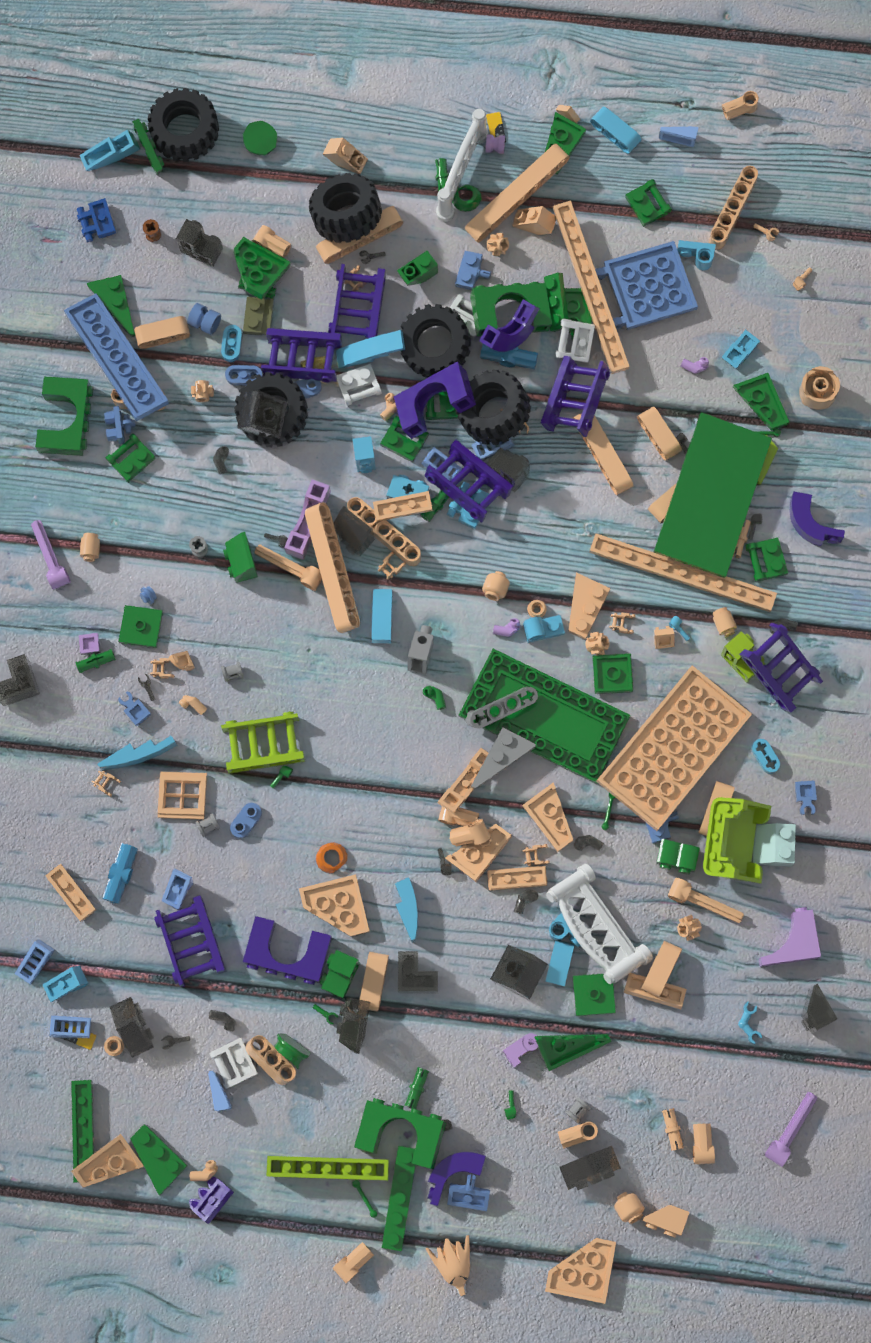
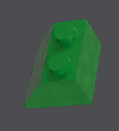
(240, 558)

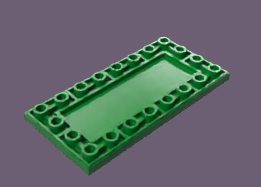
(712, 495)
(562, 722)

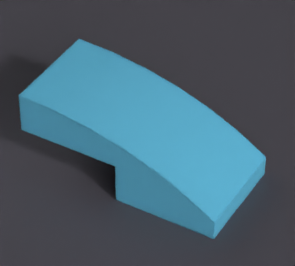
(741, 349)
(559, 963)

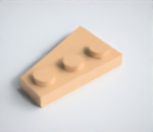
(586, 605)
(549, 817)
(475, 859)
(107, 1162)

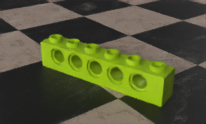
(327, 1168)

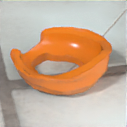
(320, 857)

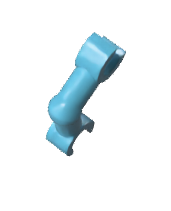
(743, 1023)

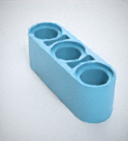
(615, 130)

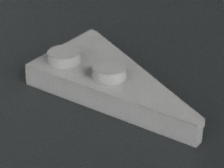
(506, 750)

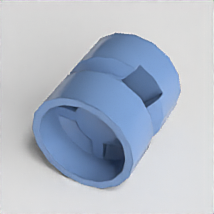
(201, 317)

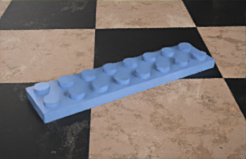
(116, 357)

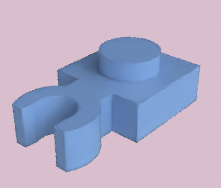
(136, 710)
(806, 793)

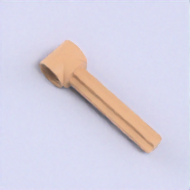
(309, 576)
(681, 891)

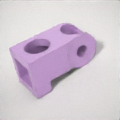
(519, 1048)

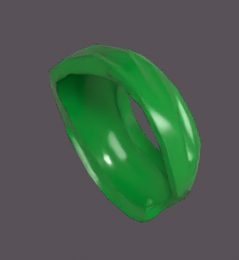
(468, 205)

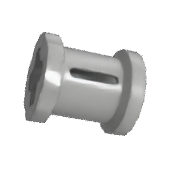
(194, 542)
(232, 672)
(204, 830)
(577, 1110)

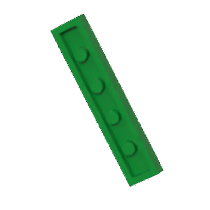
(82, 1121)
(399, 1199)

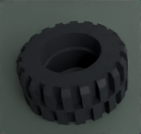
(183, 103)
(341, 192)
(428, 318)
(287, 389)
(509, 420)

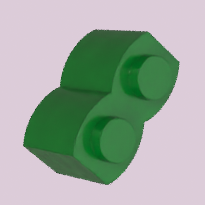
(677, 856)

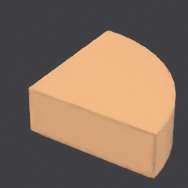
(568, 112)
(182, 661)

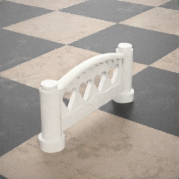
(476, 135)
(627, 957)

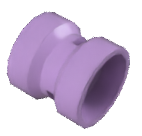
(496, 144)

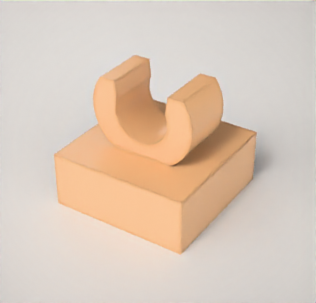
(664, 637)

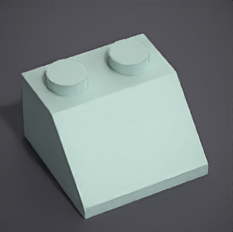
(774, 845)

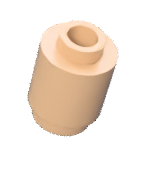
(89, 547)
(724, 622)

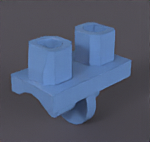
(117, 433)

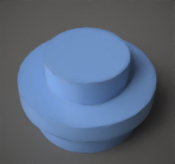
(148, 595)

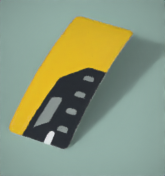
(495, 124)
(84, 1042)

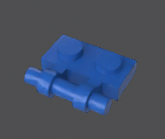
(101, 217)

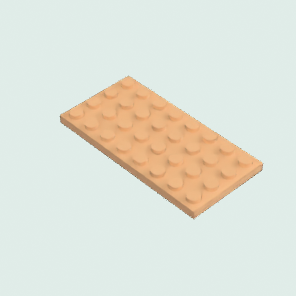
(674, 748)

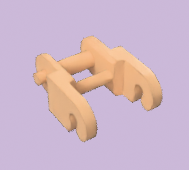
(359, 284)
(394, 570)
(621, 629)
(161, 674)
(109, 777)
(536, 861)

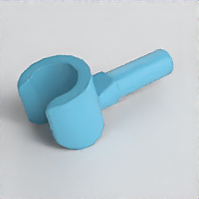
(675, 624)

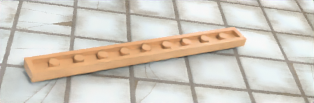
(591, 287)
(682, 573)

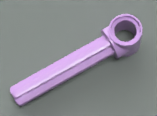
(57, 575)
(779, 1150)

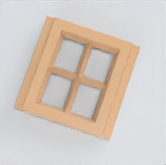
(182, 813)

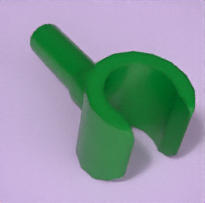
(284, 771)
(324, 1013)
(510, 1112)

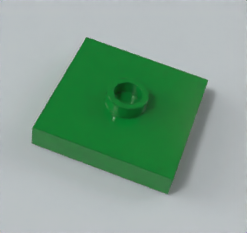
(140, 626)
(612, 673)
(593, 995)

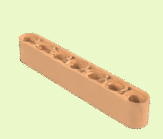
(517, 193)
(332, 567)

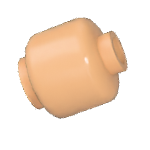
(496, 586)
(629, 1207)

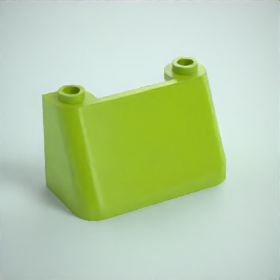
(732, 839)

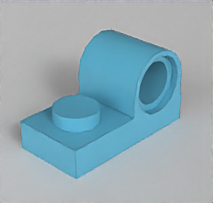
(697, 249)
(540, 629)
(560, 921)
(66, 982)

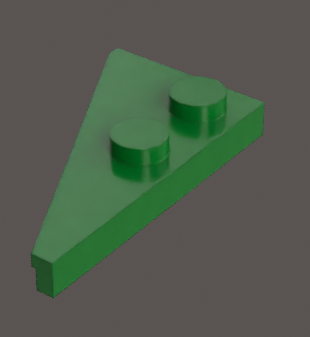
(113, 296)
(561, 1049)

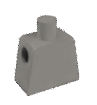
(420, 650)

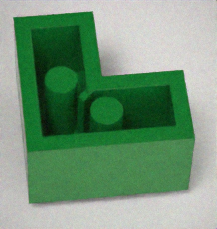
(340, 975)

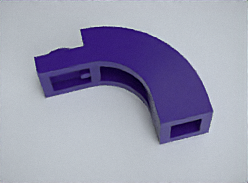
(513, 333)
(807, 526)
(455, 1163)

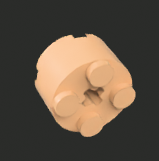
(829, 388)

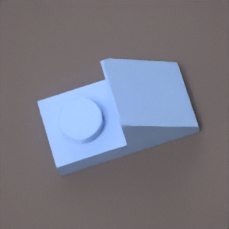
(177, 888)

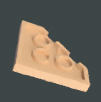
(337, 904)
(584, 1272)

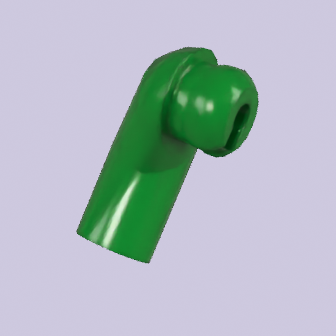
(436, 695)

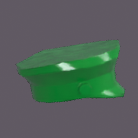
(260, 138)
(291, 1049)

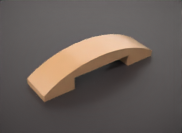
(461, 788)

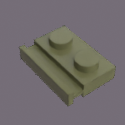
(258, 315)

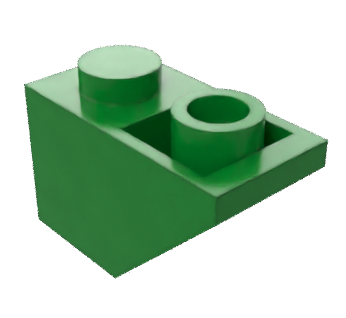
(419, 269)

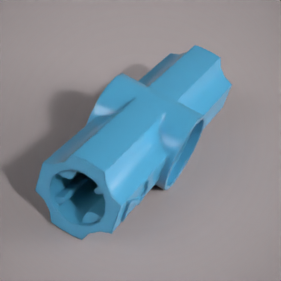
(511, 358)
(120, 873)

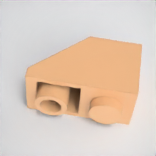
(345, 155)
(535, 220)
(668, 1218)

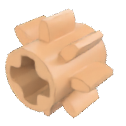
(497, 244)
(202, 391)
(597, 643)
(689, 927)

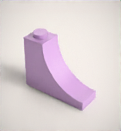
(801, 943)

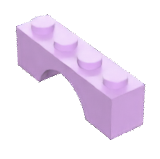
(299, 537)

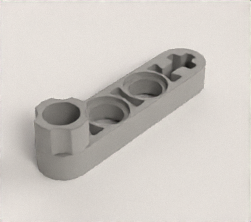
(502, 706)

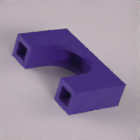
(412, 401)
(308, 968)

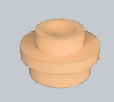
(536, 603)
(107, 1046)

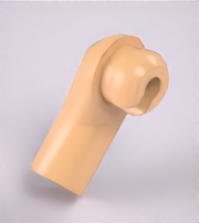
(391, 407)
(194, 702)
(206, 1174)

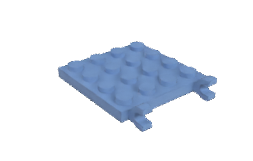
(649, 286)

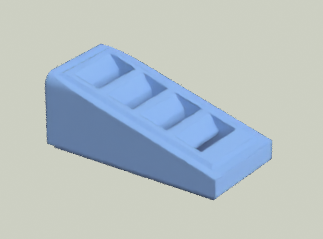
(679, 135)
(475, 446)
(440, 456)
(28, 958)
(53, 1027)
(220, 1099)

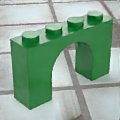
(485, 298)
(72, 439)
(378, 1116)

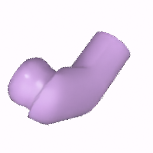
(695, 367)
(508, 630)

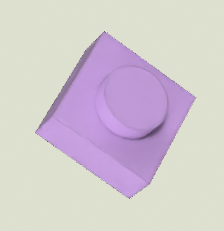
(89, 644)

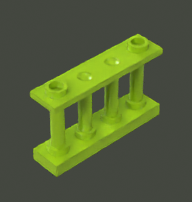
(274, 758)

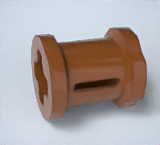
(152, 226)

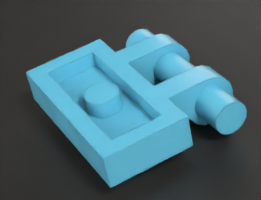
(465, 516)

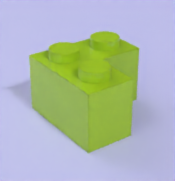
(731, 655)

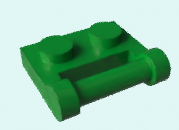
(643, 206)
(447, 411)
(401, 444)
(133, 463)
(772, 558)

